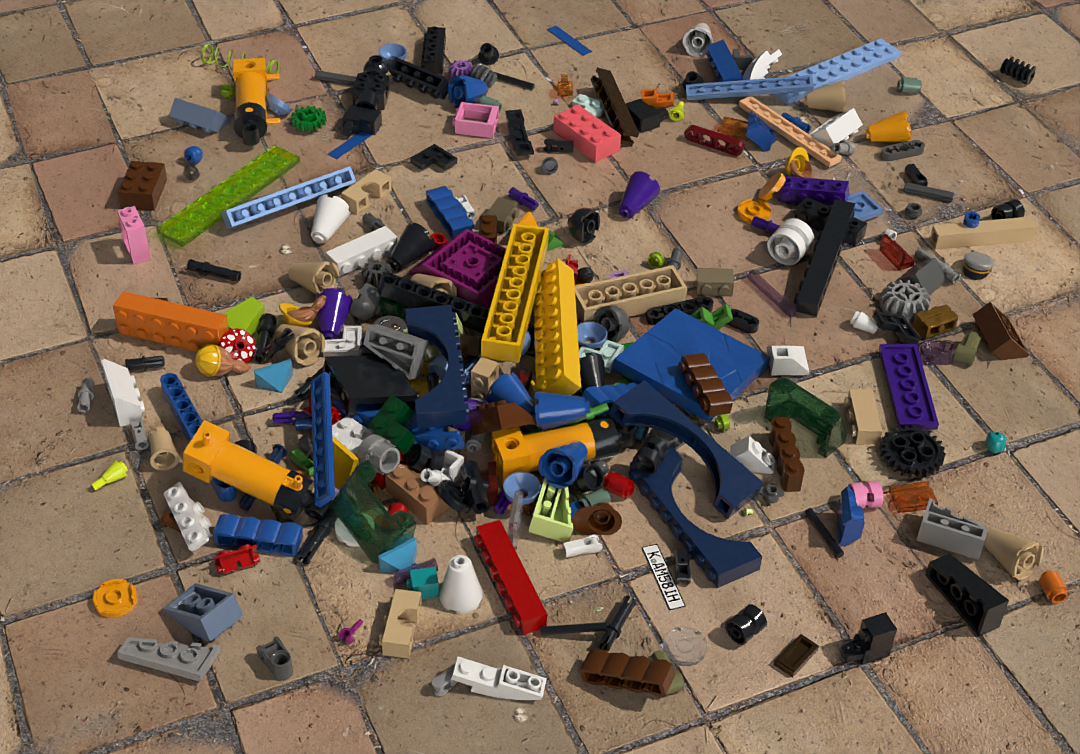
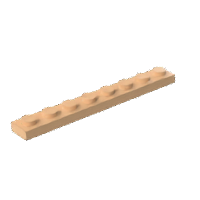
(791, 132)

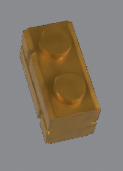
(935, 321)

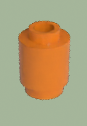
(1053, 586)

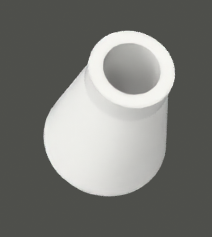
(863, 322)

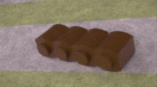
(705, 384)
(786, 454)
(627, 672)

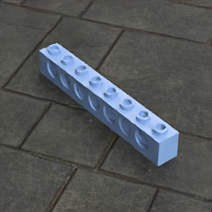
(288, 197)

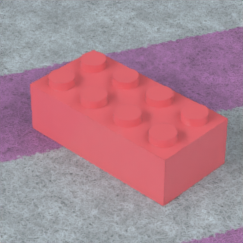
(588, 132)

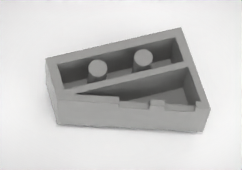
(398, 348)
(951, 532)

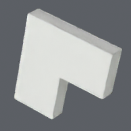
(346, 346)

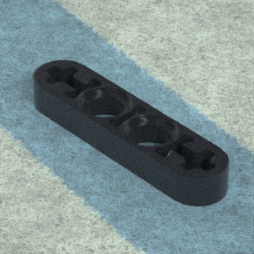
(656, 314)

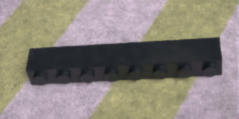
(825, 257)

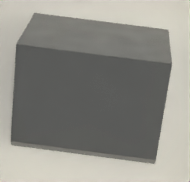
(927, 274)

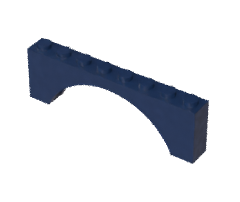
(446, 402)
(731, 479)
(718, 557)

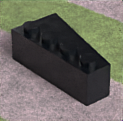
(968, 594)

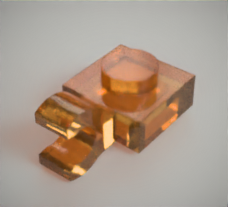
(564, 87)

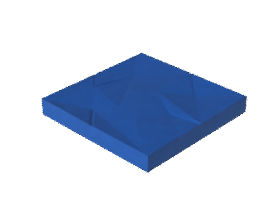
(660, 349)

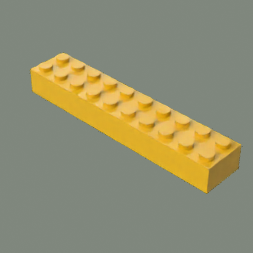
(515, 294)
(556, 331)

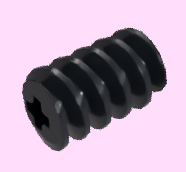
(1018, 71)

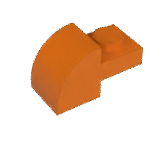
(661, 100)

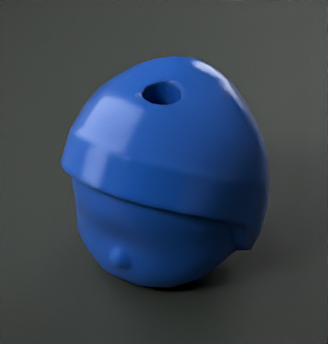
(193, 155)

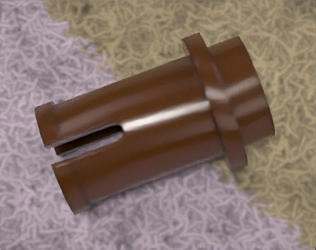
(168, 520)

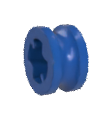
(971, 219)

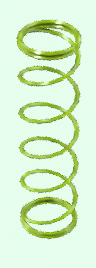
(211, 54)

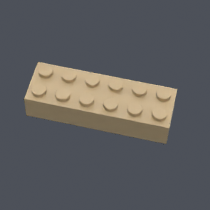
(631, 292)

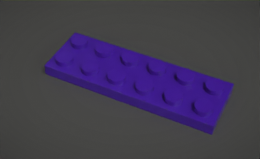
(908, 386)

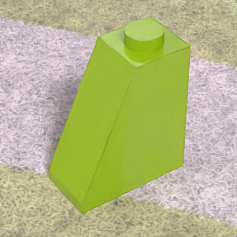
(246, 316)

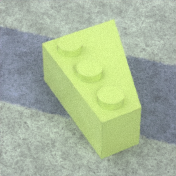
(552, 514)

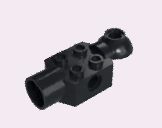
(372, 85)

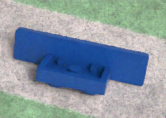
(436, 437)

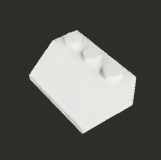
(837, 128)
(122, 393)

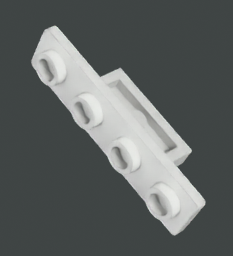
(189, 517)

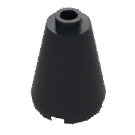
(411, 246)
(591, 371)

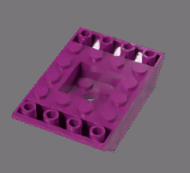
(468, 262)

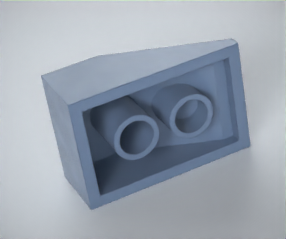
(204, 611)

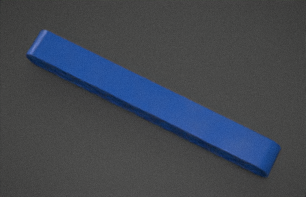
(189, 423)

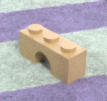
(374, 184)
(403, 608)

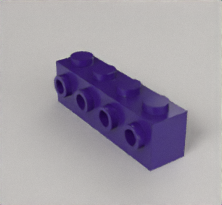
(822, 190)

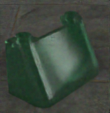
(794, 402)
(366, 516)

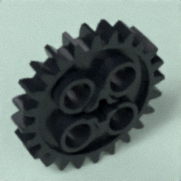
(912, 451)

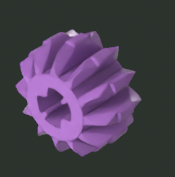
(460, 68)

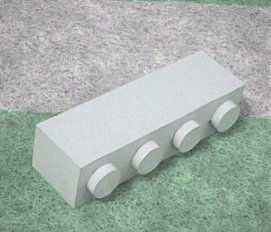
(362, 250)

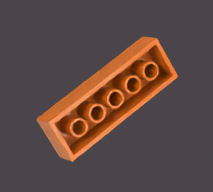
(168, 322)

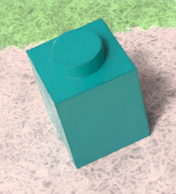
(424, 581)

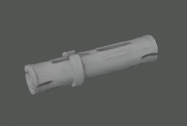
(949, 273)

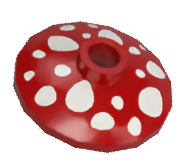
(229, 342)

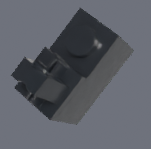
(646, 117)
(361, 120)
(872, 641)

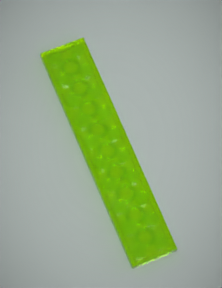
(228, 194)

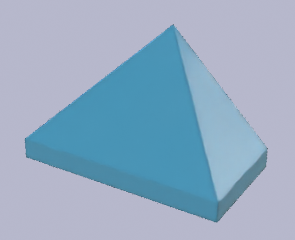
(275, 376)
(399, 557)

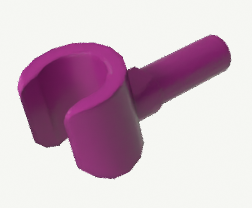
(349, 632)

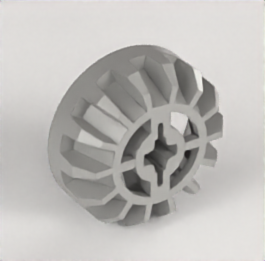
(904, 303)

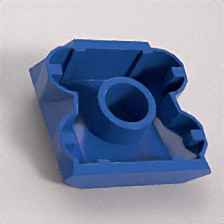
(760, 132)
(849, 518)

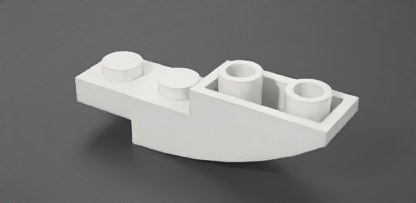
(759, 66)
(503, 683)

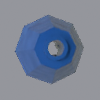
(466, 90)

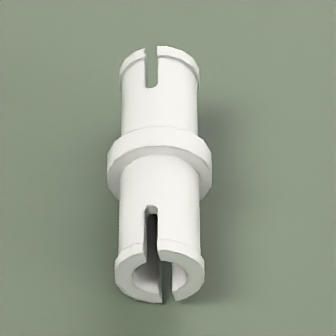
(434, 477)

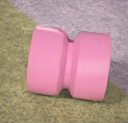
(868, 494)

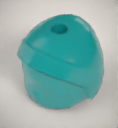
(995, 442)

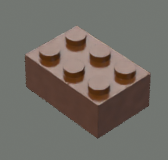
(142, 185)

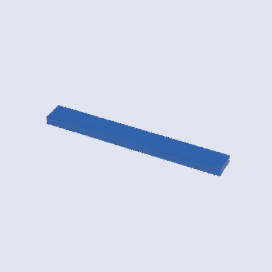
(322, 440)

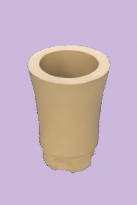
(162, 450)

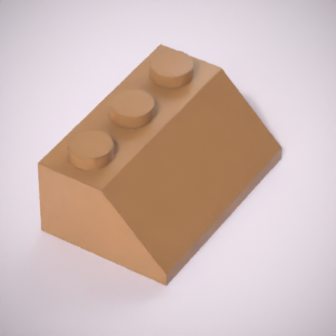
(415, 494)

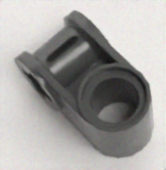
(276, 659)

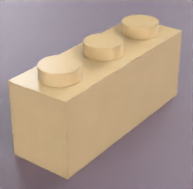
(863, 417)

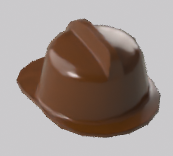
(597, 520)

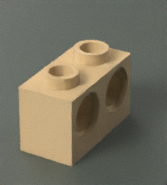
(482, 377)

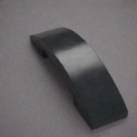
(517, 133)

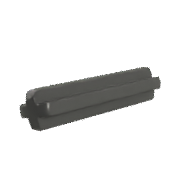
(334, 77)
(928, 192)

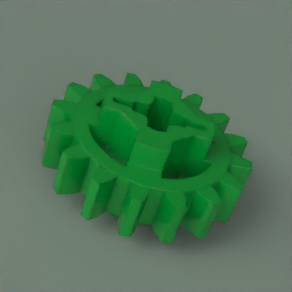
(308, 118)

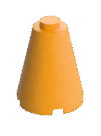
(890, 129)

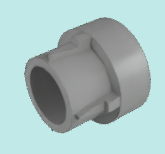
(379, 453)

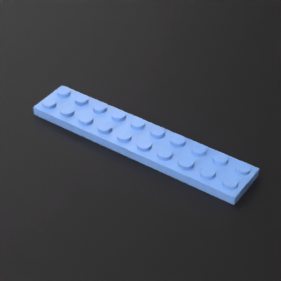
(845, 67)

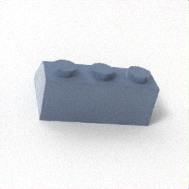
(198, 116)

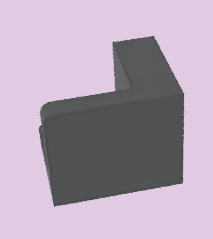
(741, 61)

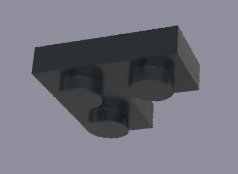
(432, 155)
(898, 324)

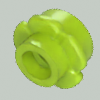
(227, 91)
(653, 263)
(722, 422)

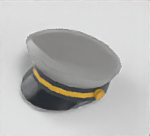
(977, 265)

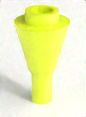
(677, 112)
(115, 471)

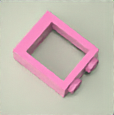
(479, 112)
(134, 235)

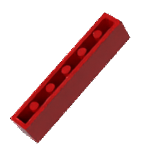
(511, 577)

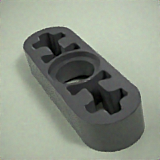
(910, 148)

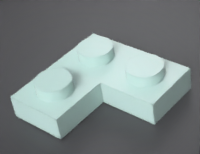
(589, 104)
(608, 352)

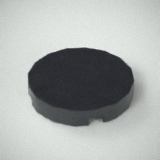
(453, 496)

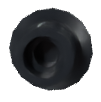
(488, 54)
(692, 78)

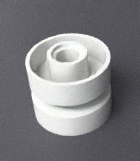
(790, 241)

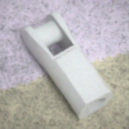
(464, 204)
(582, 546)

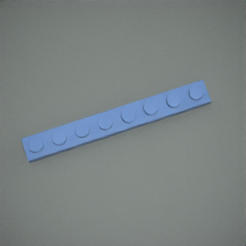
(749, 87)

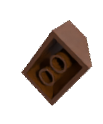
(999, 333)
(498, 417)

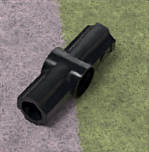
(475, 487)

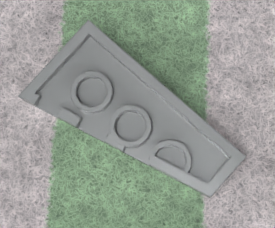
(170, 657)

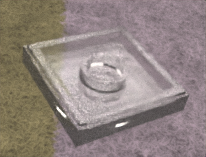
(516, 518)

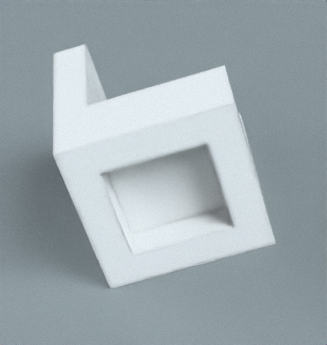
(453, 465)

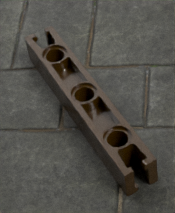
(614, 106)

